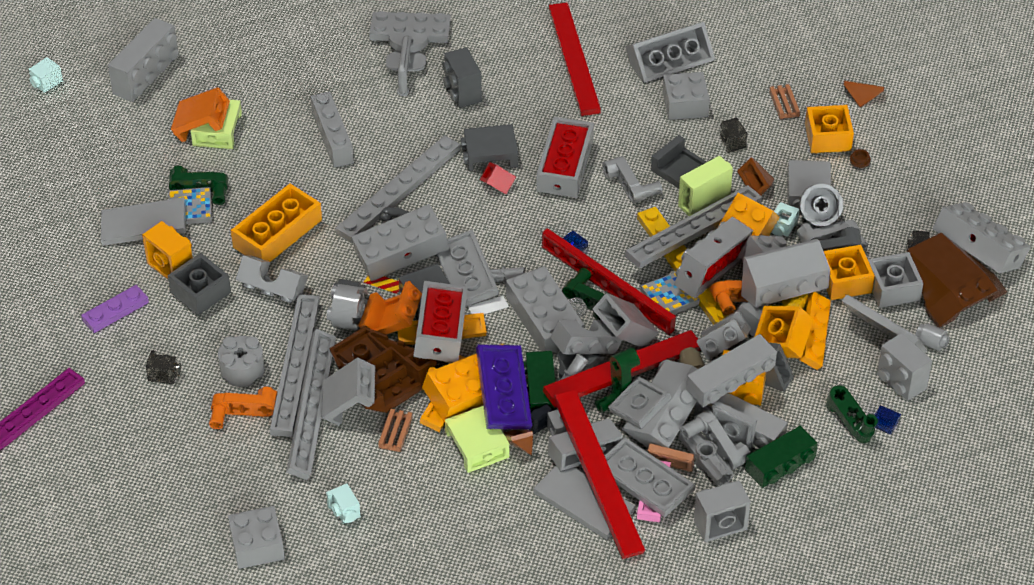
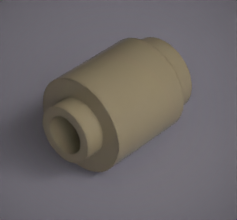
(691, 357)

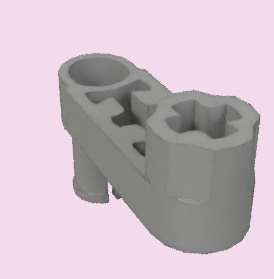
(636, 192)
(809, 232)
(707, 423)

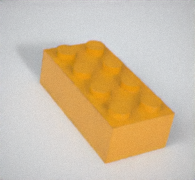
(277, 224)
(454, 387)

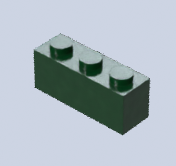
(539, 373)
(781, 456)

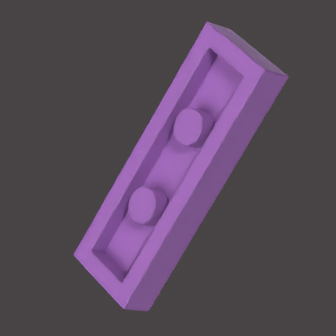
(115, 308)

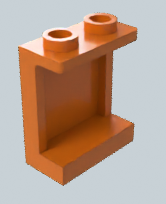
(199, 110)
(393, 313)

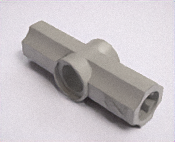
(707, 458)

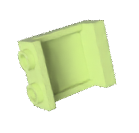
(208, 137)
(476, 443)

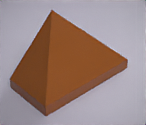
(862, 92)
(755, 176)
(520, 439)

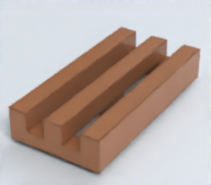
(773, 92)
(399, 417)
(678, 459)

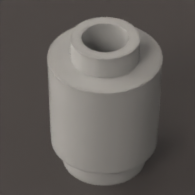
(933, 336)

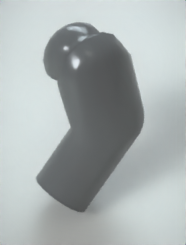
(388, 212)

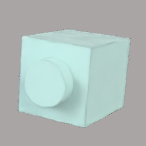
(45, 75)

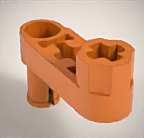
(726, 293)
(242, 404)

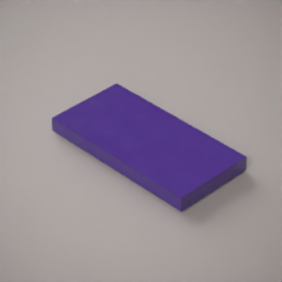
(503, 387)

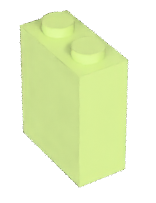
(705, 185)

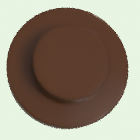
(860, 158)

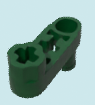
(182, 179)
(577, 289)
(620, 376)
(842, 402)

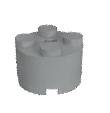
(812, 195)
(347, 306)
(241, 360)

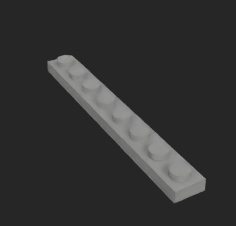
(398, 188)
(685, 230)
(294, 366)
(310, 405)

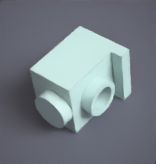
(785, 224)
(343, 503)

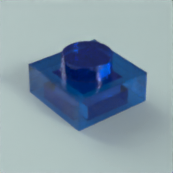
(576, 240)
(887, 419)

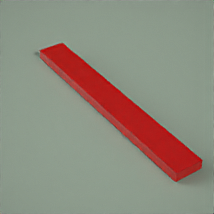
(574, 59)
(608, 281)
(600, 376)
(599, 474)

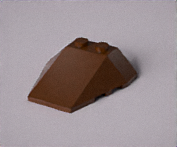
(952, 279)
(396, 369)

